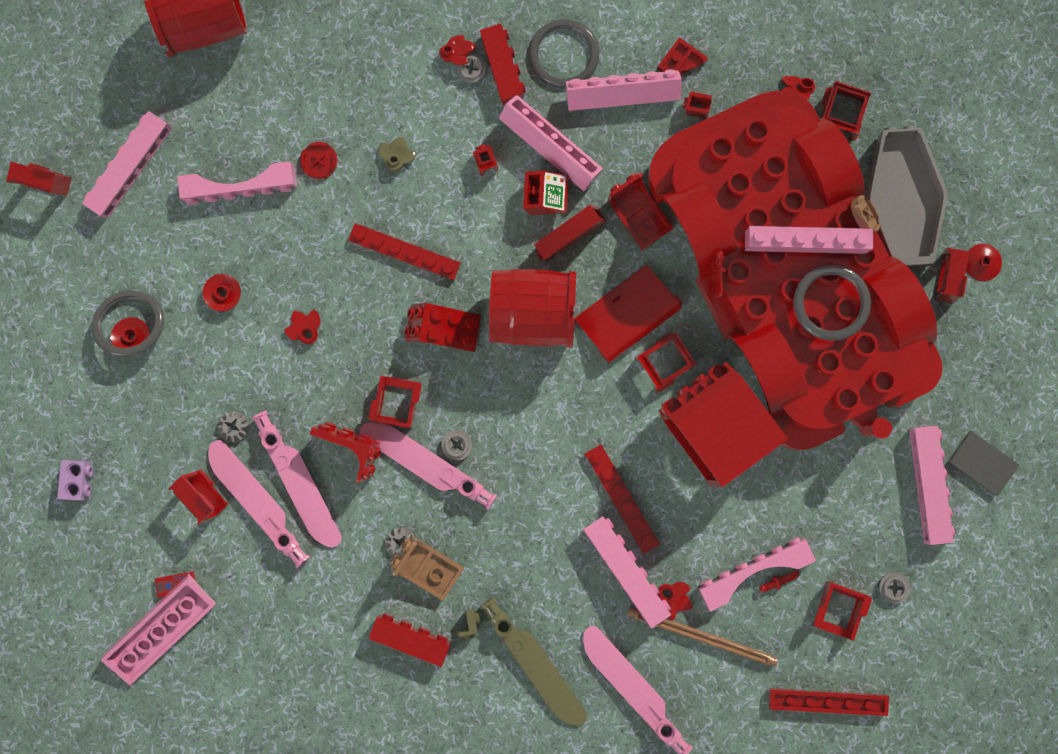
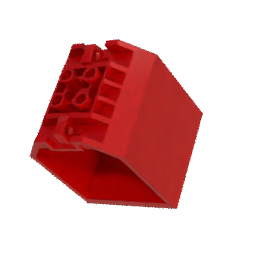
(721, 425)

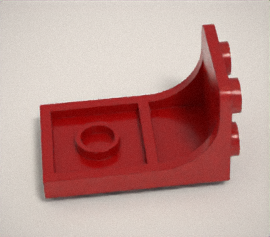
(638, 211)
(442, 326)
(363, 446)

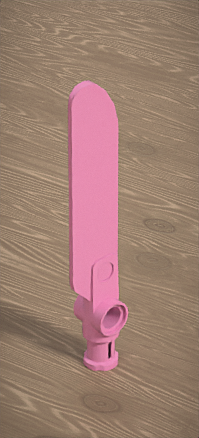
(424, 462)
(299, 485)
(254, 499)
(631, 686)

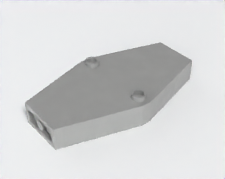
(907, 196)

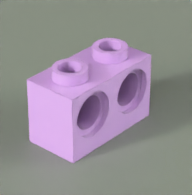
(69, 479)

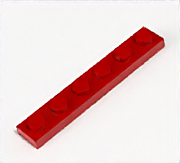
(404, 251)
(622, 499)
(828, 702)

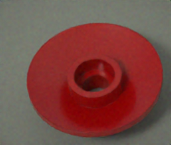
(976, 266)
(213, 288)
(125, 329)

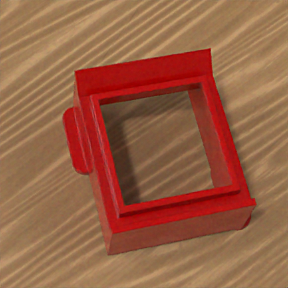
(850, 91)
(38, 178)
(952, 275)
(661, 384)
(376, 405)
(199, 496)
(859, 610)

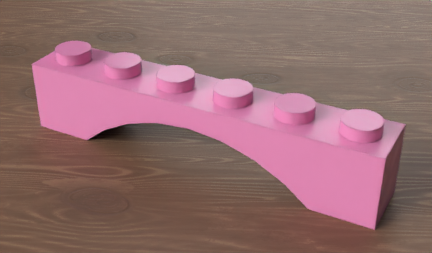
(276, 177)
(719, 591)

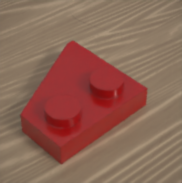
(682, 58)

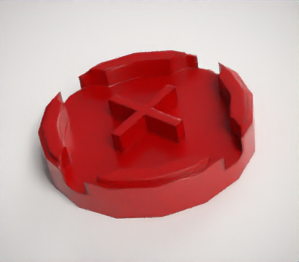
(318, 160)

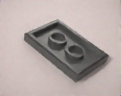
(983, 463)

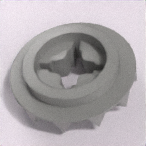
(475, 76)
(241, 423)
(456, 454)
(397, 533)
(899, 595)

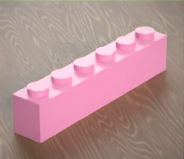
(623, 90)
(550, 143)
(127, 165)
(808, 239)
(931, 485)
(627, 572)

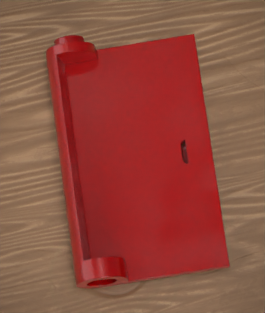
(639, 309)

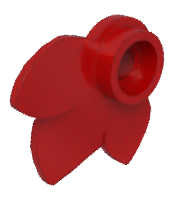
(456, 50)
(803, 86)
(302, 324)
(677, 599)

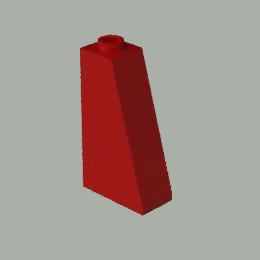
(570, 232)

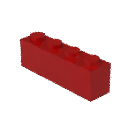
(501, 63)
(409, 639)

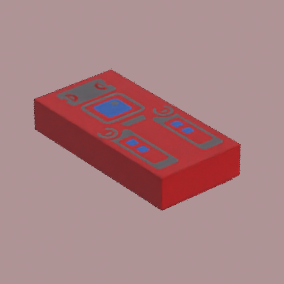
(167, 583)

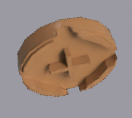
(865, 213)

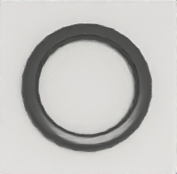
(557, 24)
(112, 300)
(826, 334)

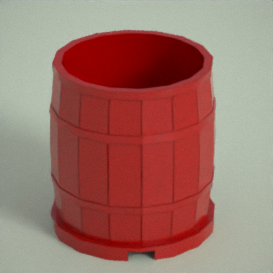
(195, 23)
(532, 307)

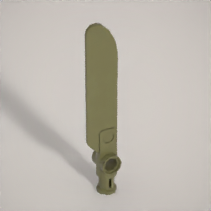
(537, 667)

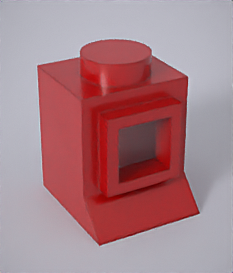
(699, 98)
(486, 165)

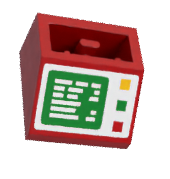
(545, 193)

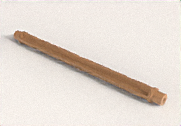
(710, 639)

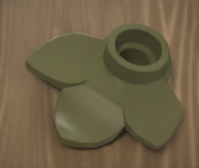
(396, 151)

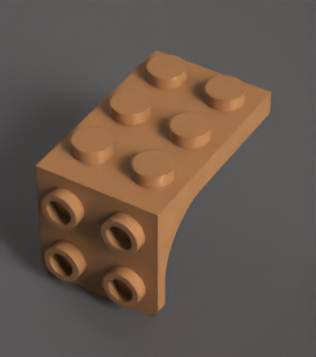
(426, 567)

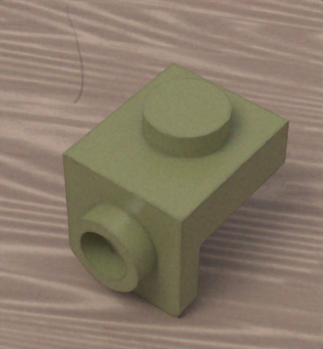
(473, 619)

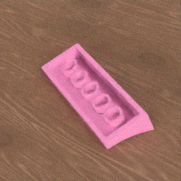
(158, 630)

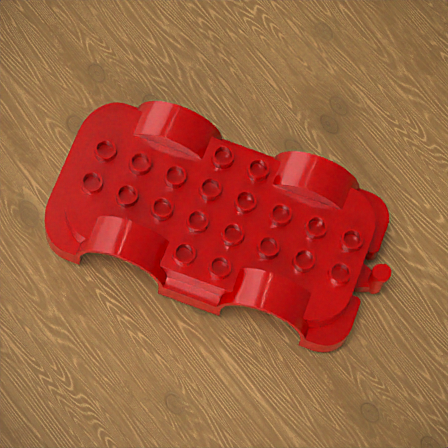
(788, 168)

